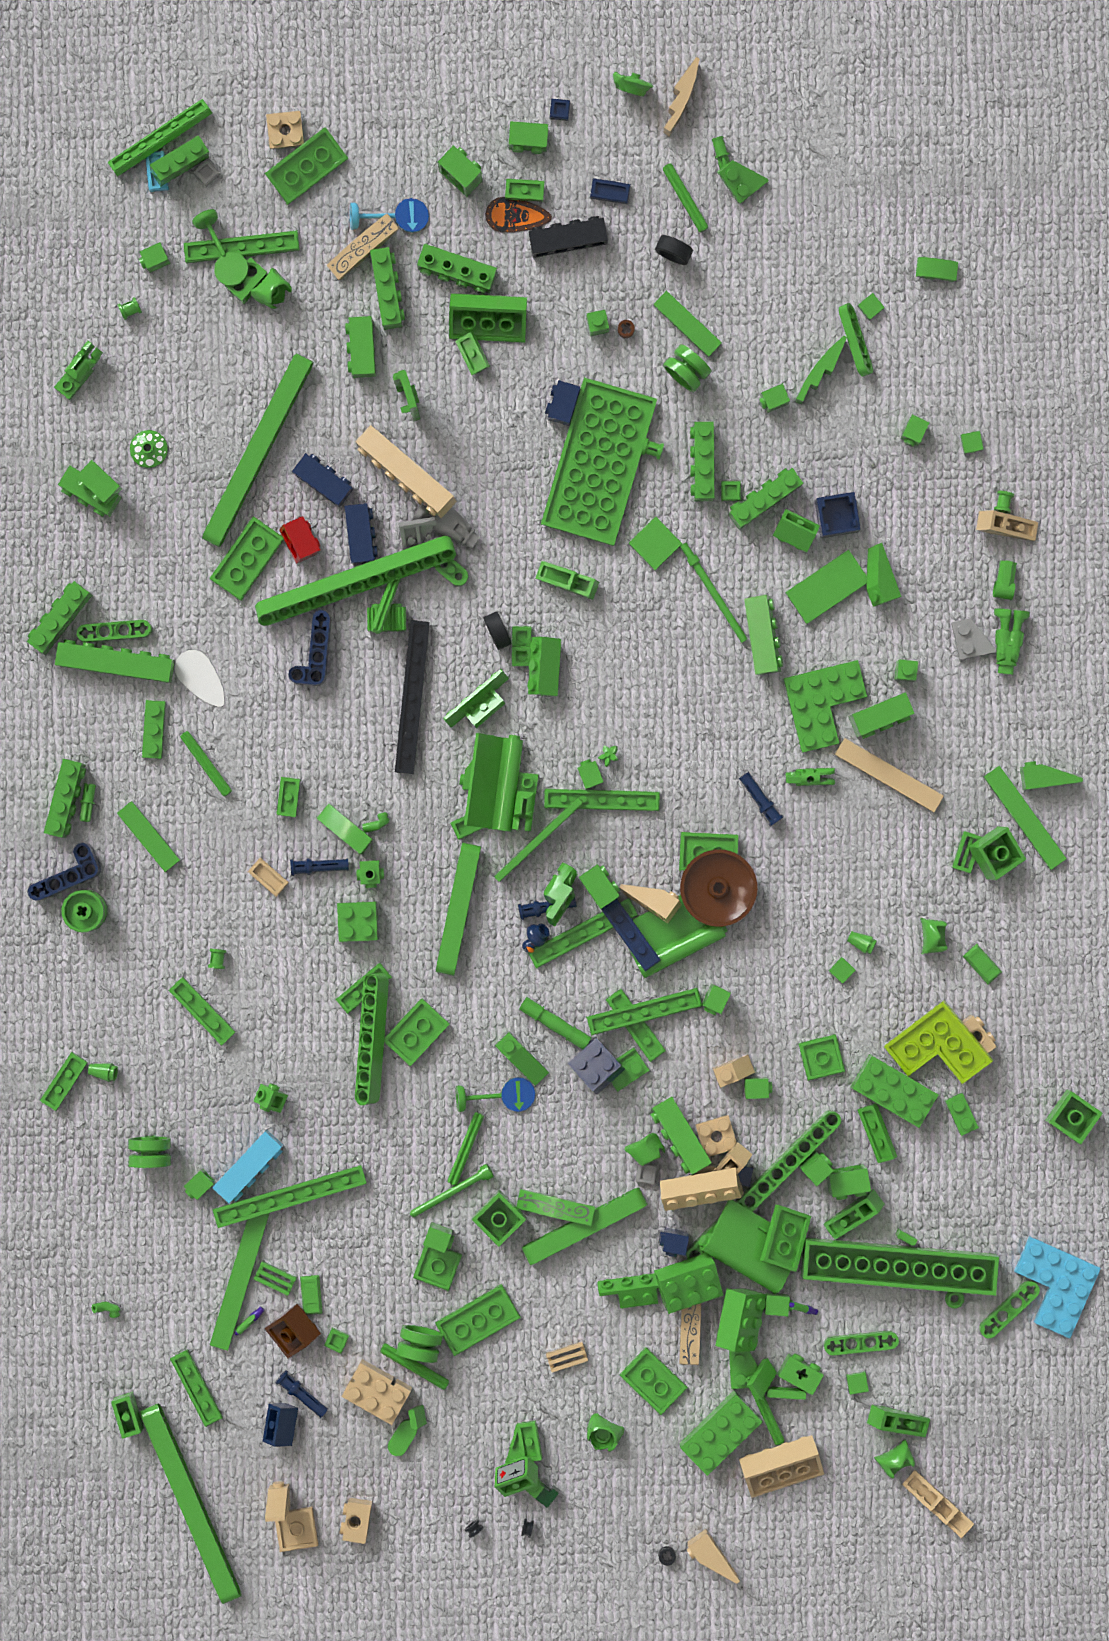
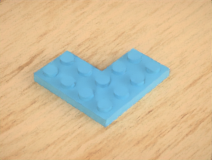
(1068, 1283)

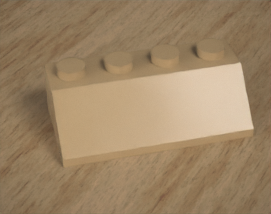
(700, 1189)
(781, 1466)

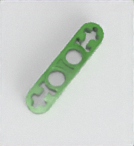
(855, 339)
(114, 630)
(1011, 1312)
(860, 1339)

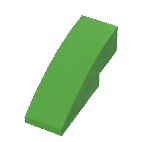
(567, 580)
(344, 828)

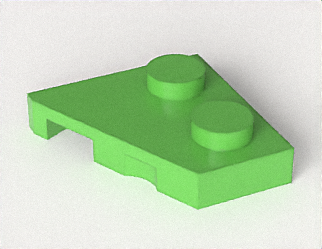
(741, 180)
(741, 1365)
(525, 1442)

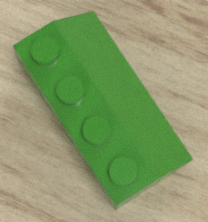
(488, 317)

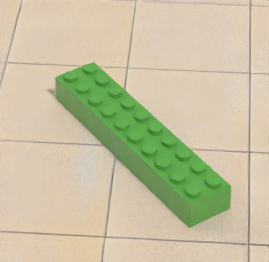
(900, 1266)

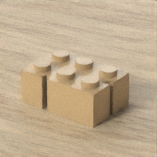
(375, 1393)

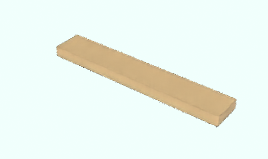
(889, 775)

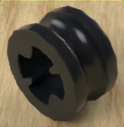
(473, 1528)
(527, 1528)
(672, 1553)

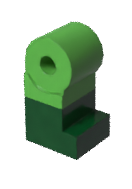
(543, 1493)

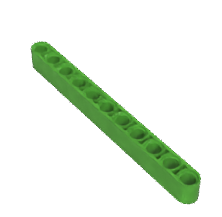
(257, 450)
(355, 580)
(780, 1164)
(190, 1503)

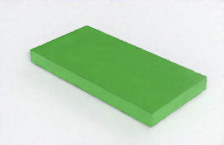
(306, 165)
(247, 558)
(827, 586)
(477, 1320)

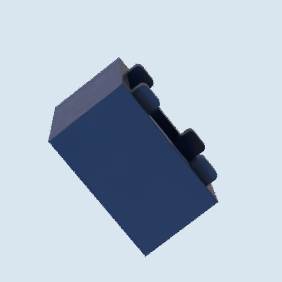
(837, 515)

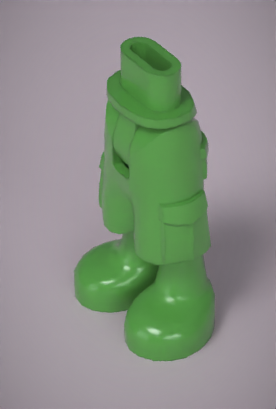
(1008, 641)

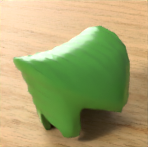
(271, 289)
(933, 936)
(646, 1149)
(603, 1433)
(896, 1459)

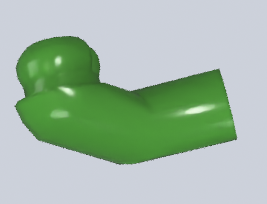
(376, 825)
(106, 1306)

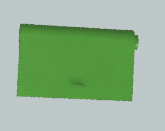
(493, 782)
(677, 938)
(740, 1243)

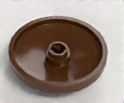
(718, 888)

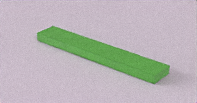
(160, 137)
(245, 246)
(603, 799)
(1024, 817)
(538, 839)
(576, 936)
(644, 1011)

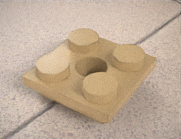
(277, 121)
(720, 1124)

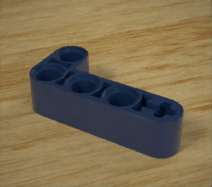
(315, 648)
(63, 877)

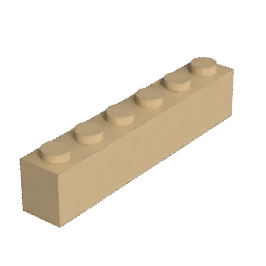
(405, 471)

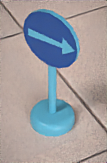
(409, 215)

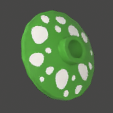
(157, 452)

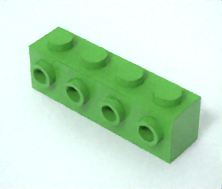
(456, 268)
(386, 288)
(703, 461)
(766, 498)
(59, 618)
(763, 634)
(64, 798)
(681, 1136)

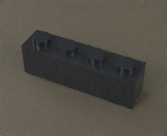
(568, 237)

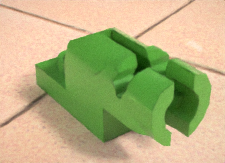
(78, 370)
(525, 800)
(560, 893)

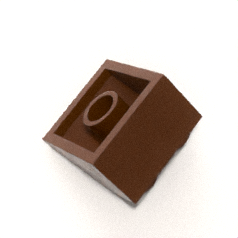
(292, 1331)

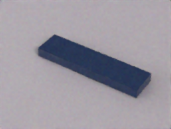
(631, 935)

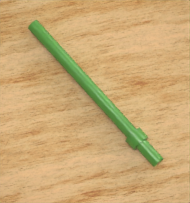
(693, 560)

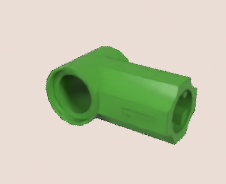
(1004, 585)

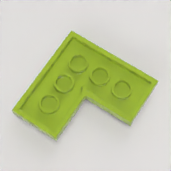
(942, 1034)

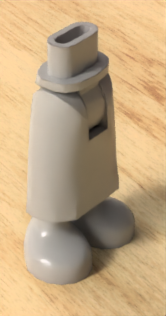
(451, 525)

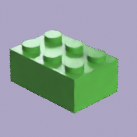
(881, 716)
(688, 1283)
(740, 1320)

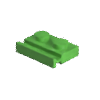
(633, 1066)

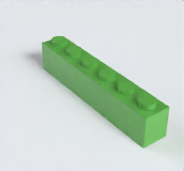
(114, 662)

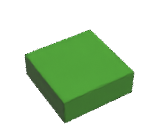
(870, 306)
(971, 442)
(730, 490)
(842, 970)
(906, 1237)
(336, 1340)
(857, 1382)
(417, 1417)

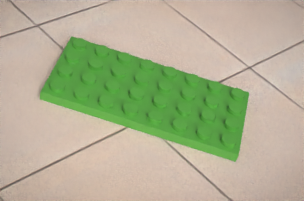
(599, 461)

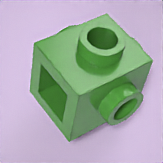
(365, 867)
(270, 1098)

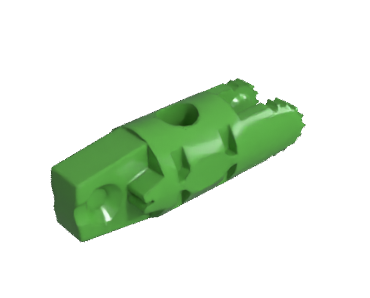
(801, 776)

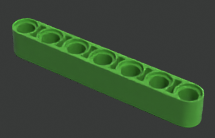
(458, 909)
(371, 1025)
(574, 1232)

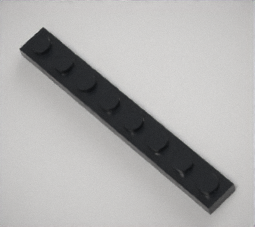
(412, 697)

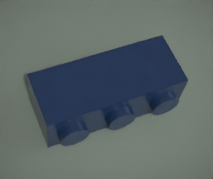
(323, 479)
(360, 533)

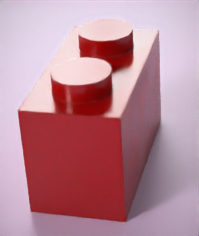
(300, 539)

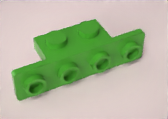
(480, 703)
(631, 1290)

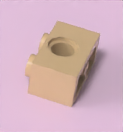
(976, 1024)
(362, 1510)

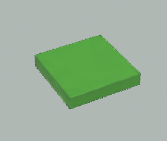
(655, 543)
(821, 1057)
(437, 1267)

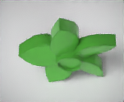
(609, 754)

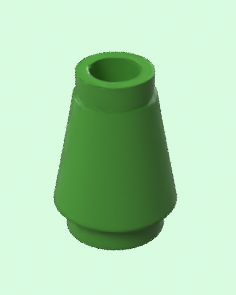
(862, 942)
(103, 1071)

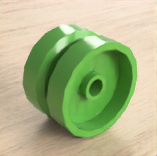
(687, 368)
(73, 910)
(149, 1152)
(419, 1343)

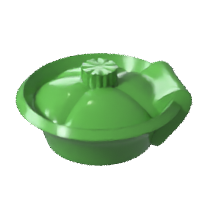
(631, 84)

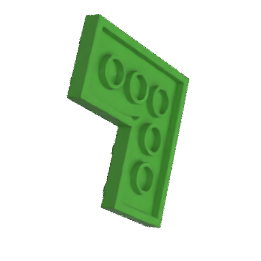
(811, 699)

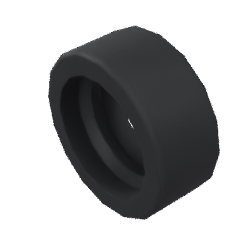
(674, 249)
(497, 630)

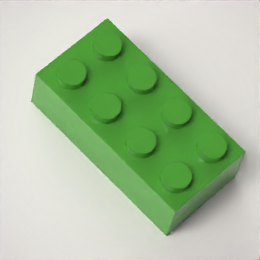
(894, 1091)
(720, 1432)

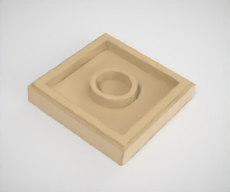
(297, 1530)

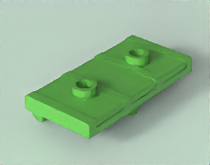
(402, 384)

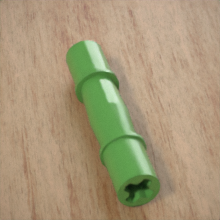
(555, 1023)

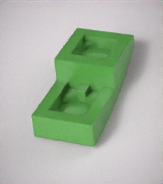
(936, 269)
(521, 645)

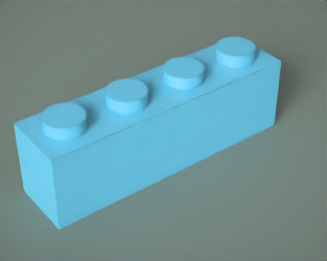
(248, 1165)

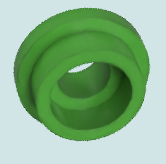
(956, 1304)

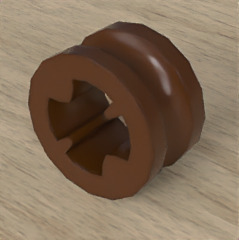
(620, 329)

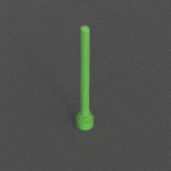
(484, 1173)

